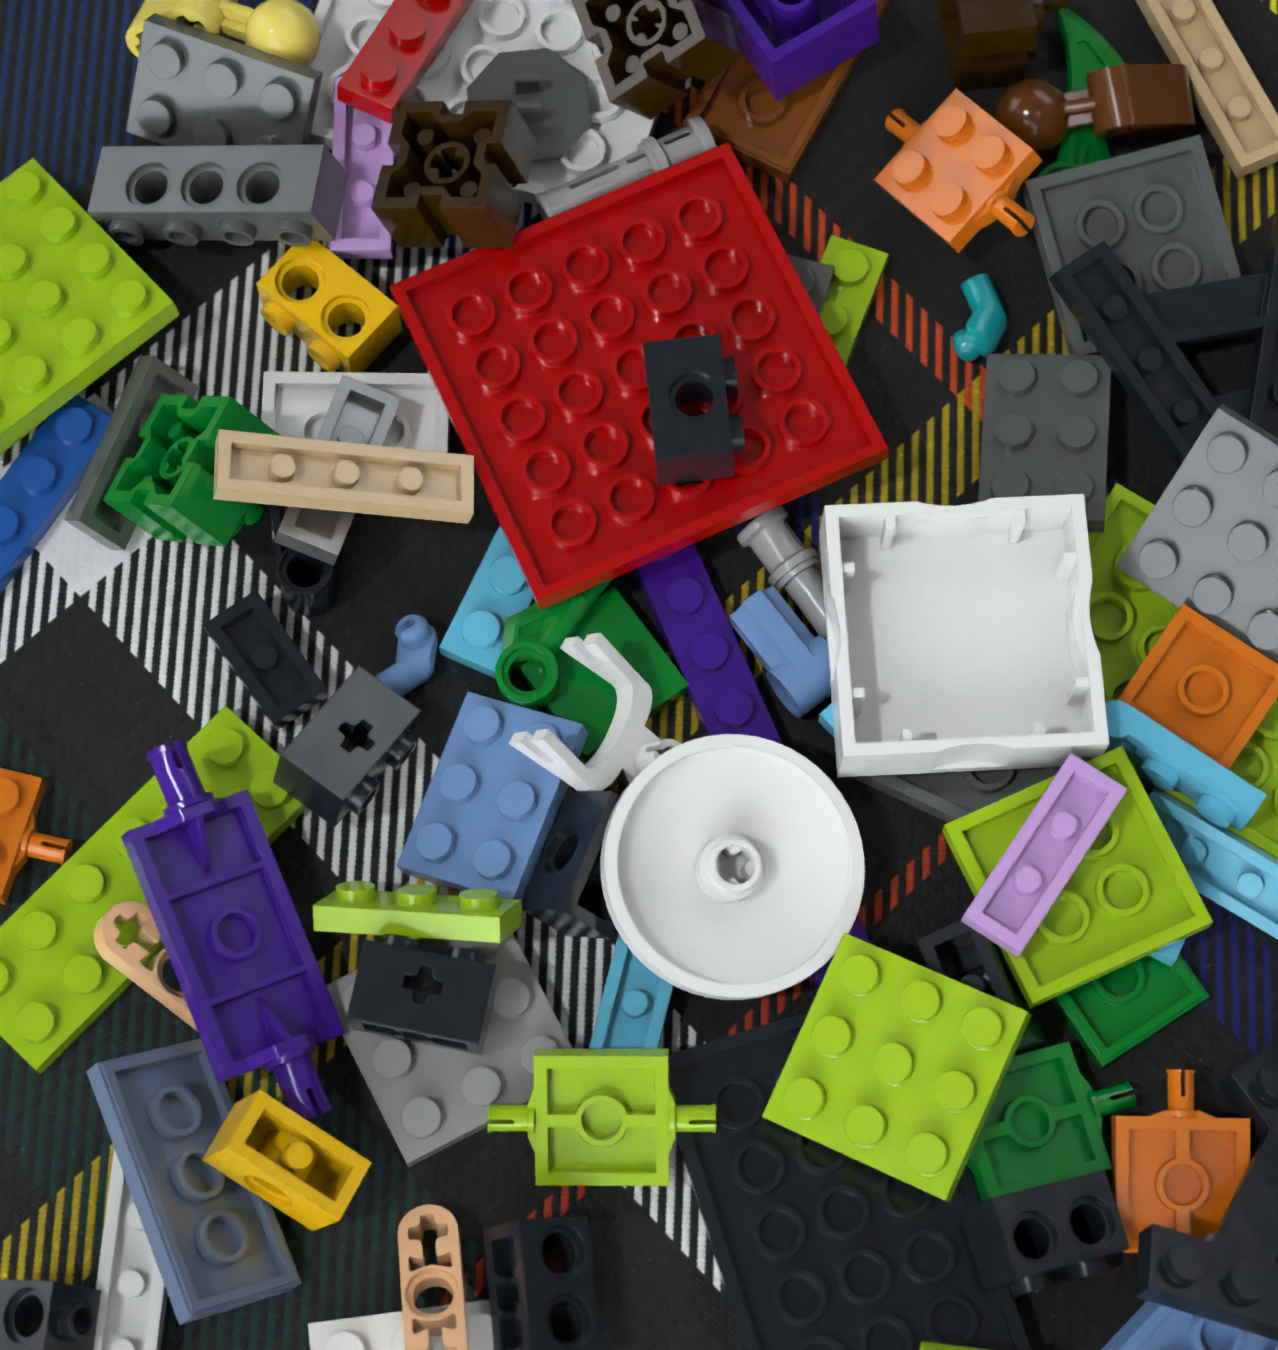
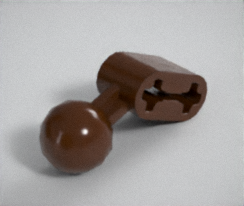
(1117, 101)

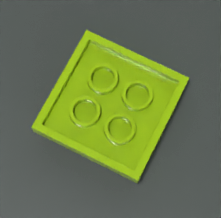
(1116, 906)
(897, 1066)

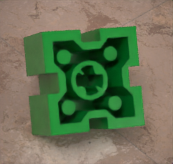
(172, 475)

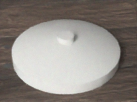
(732, 867)

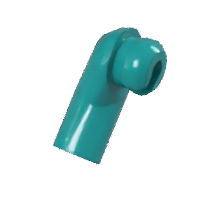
(986, 323)

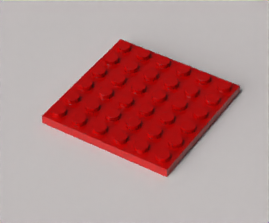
(551, 383)

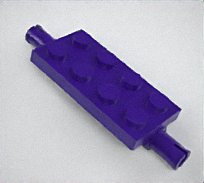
(233, 934)

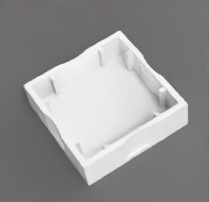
(961, 636)

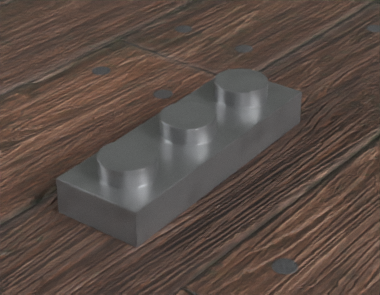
(354, 416)
(121, 440)

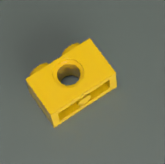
(287, 1161)

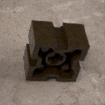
(991, 39)
(657, 48)
(454, 174)

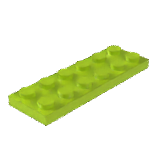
(48, 957)

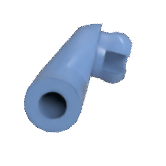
(414, 655)

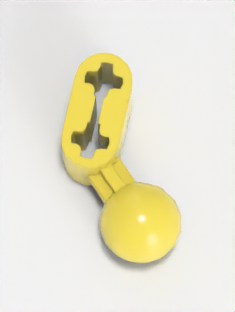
(273, 27)

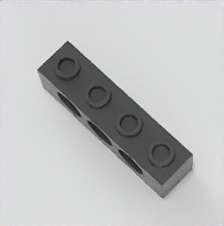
(218, 194)

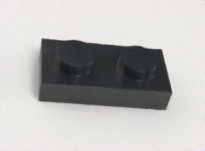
(266, 660)

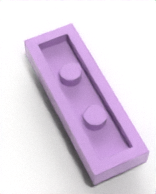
(361, 149)
(1044, 855)

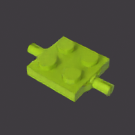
(601, 1117)

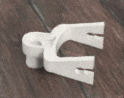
(628, 742)

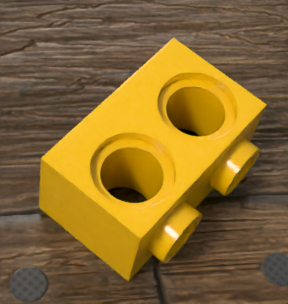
(339, 299)

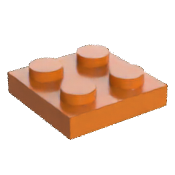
(1204, 686)

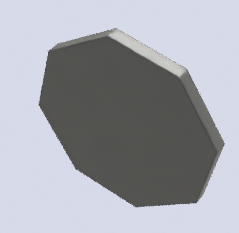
(546, 94)

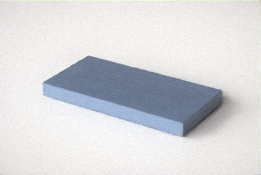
(206, 1231)

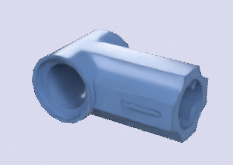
(786, 649)

